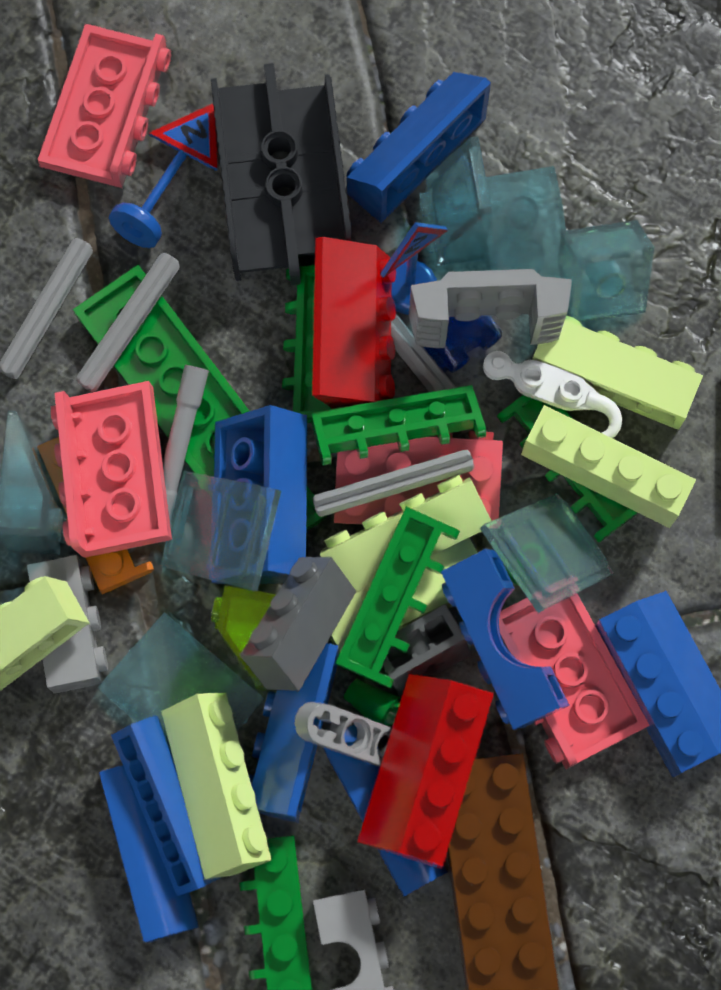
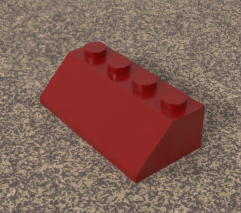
(352, 324)
(425, 769)

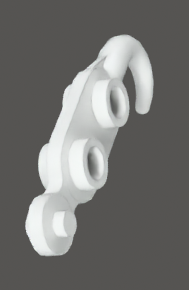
(553, 387)

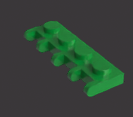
(303, 346)
(397, 421)
(608, 512)
(392, 595)
(280, 918)

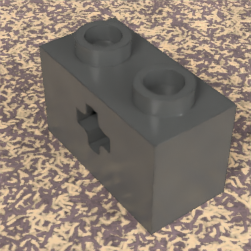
(433, 648)

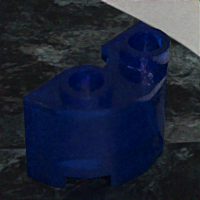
(462, 338)

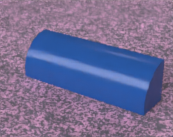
(359, 781)
(155, 782)
(154, 898)

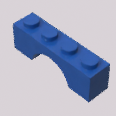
(479, 591)

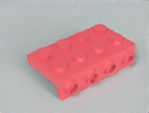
(105, 105)
(388, 458)
(111, 469)
(598, 697)

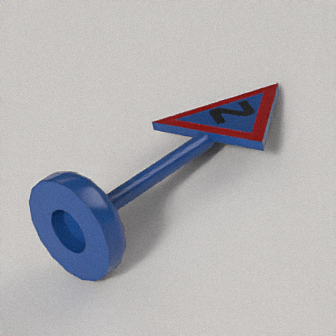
(190, 136)
(408, 269)

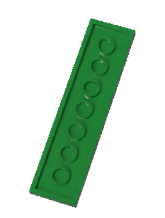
(159, 356)

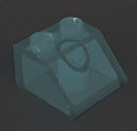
(607, 270)

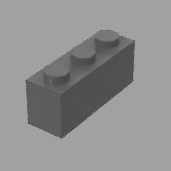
(298, 623)

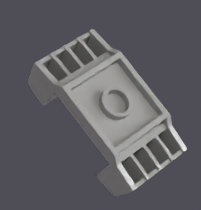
(490, 292)

